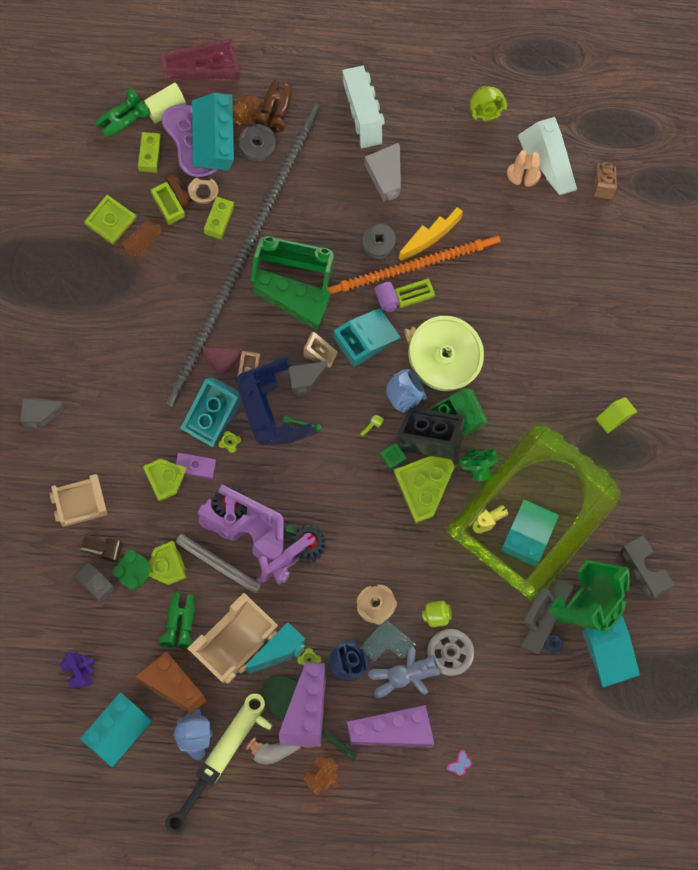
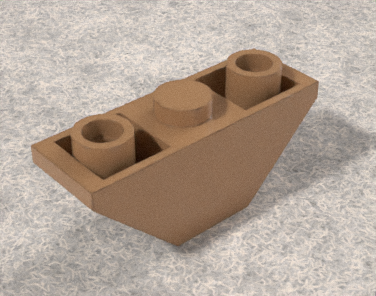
(605, 181)

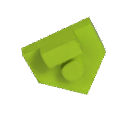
(164, 478)
(167, 564)

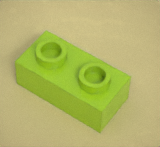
(149, 152)
(167, 203)
(219, 218)

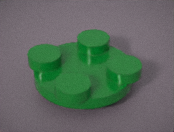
(132, 570)

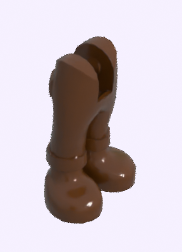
(272, 97)

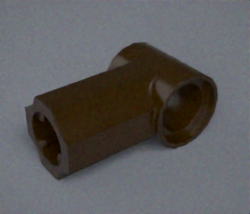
(107, 548)

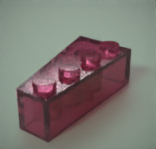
(203, 61)

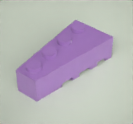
(305, 713)
(397, 728)

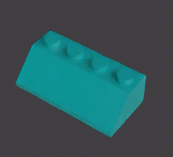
(212, 131)

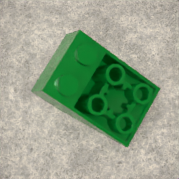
(464, 404)

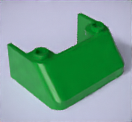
(294, 255)

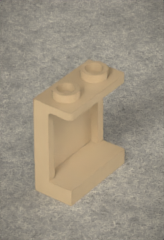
(78, 501)

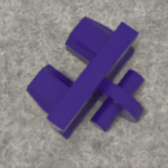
(80, 667)

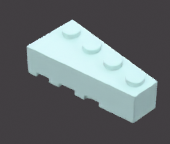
(363, 106)

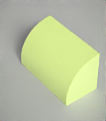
(163, 100)

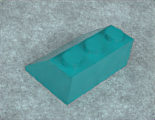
(116, 730)

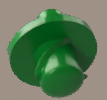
(479, 463)

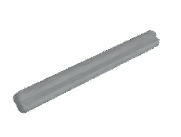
(218, 563)

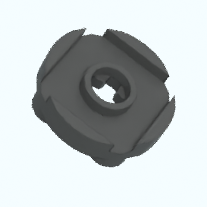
(253, 133)

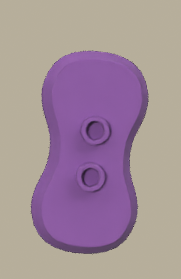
(178, 124)

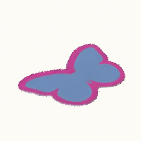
(462, 763)

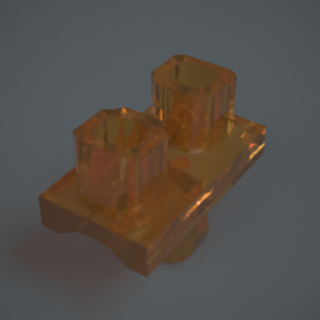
(245, 108)
(324, 777)

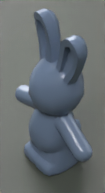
(402, 675)

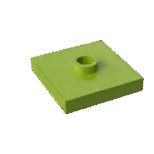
(110, 219)

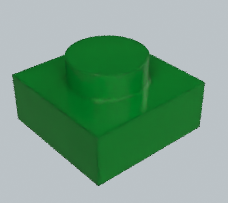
(392, 456)

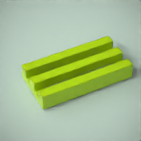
(416, 299)

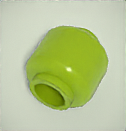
(437, 614)

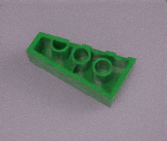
(293, 297)

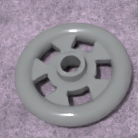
(467, 650)

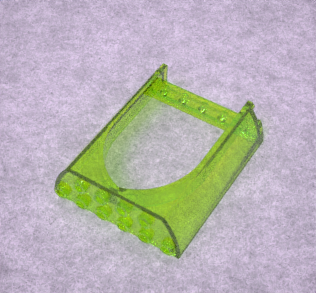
(598, 500)

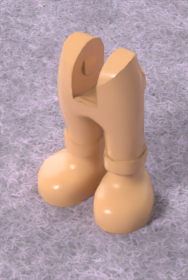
(524, 161)

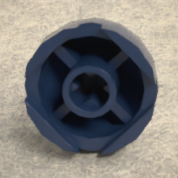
(347, 661)

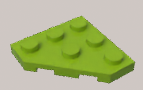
(424, 485)

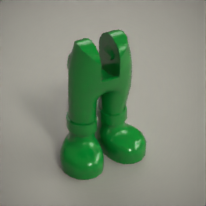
(114, 113)
(169, 638)

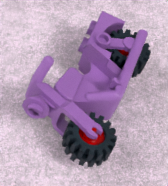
(266, 530)

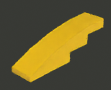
(426, 237)

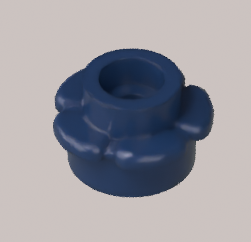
(558, 643)

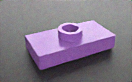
(197, 465)

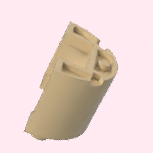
(234, 639)

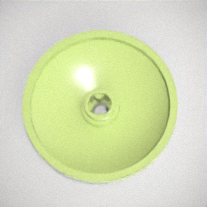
(455, 340)

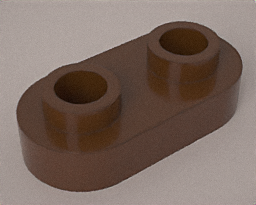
(174, 183)

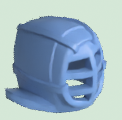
(405, 391)
(193, 734)

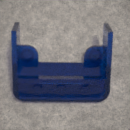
(252, 390)

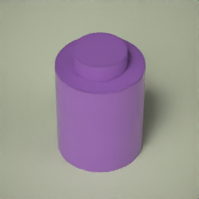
(386, 296)

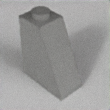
(385, 171)

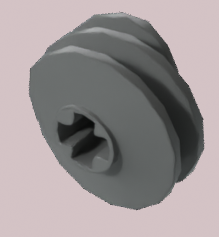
(380, 249)

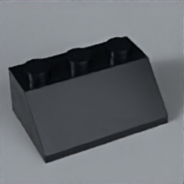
(431, 433)

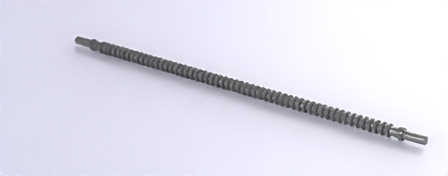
(233, 274)

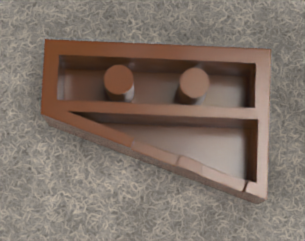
(170, 682)

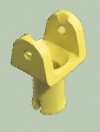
(487, 520)

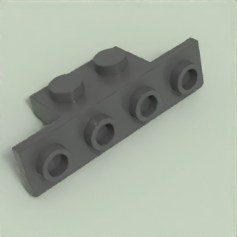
(539, 616)

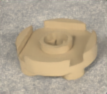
(380, 613)

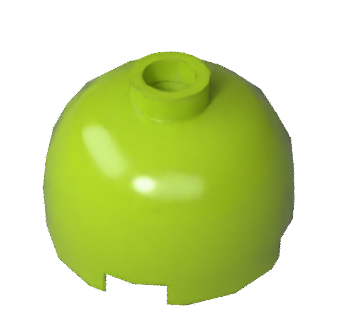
(487, 103)

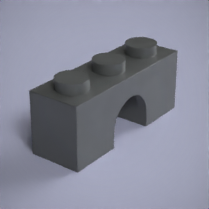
(652, 582)

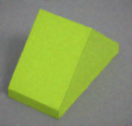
(616, 414)

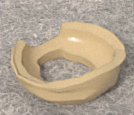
(194, 185)

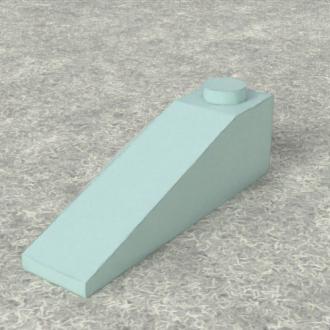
(547, 141)

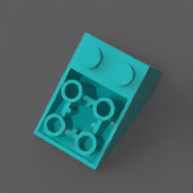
(365, 336)

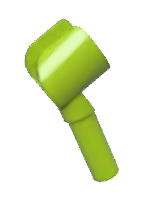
(376, 420)

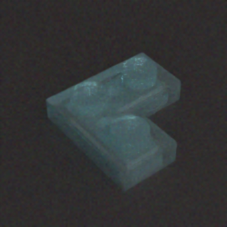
(387, 637)

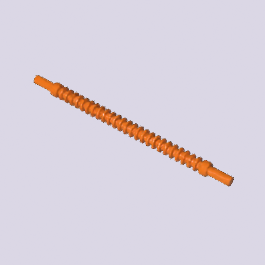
(477, 245)

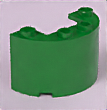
(599, 599)

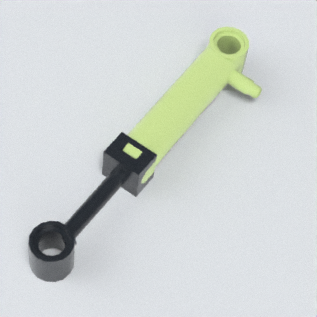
(221, 755)

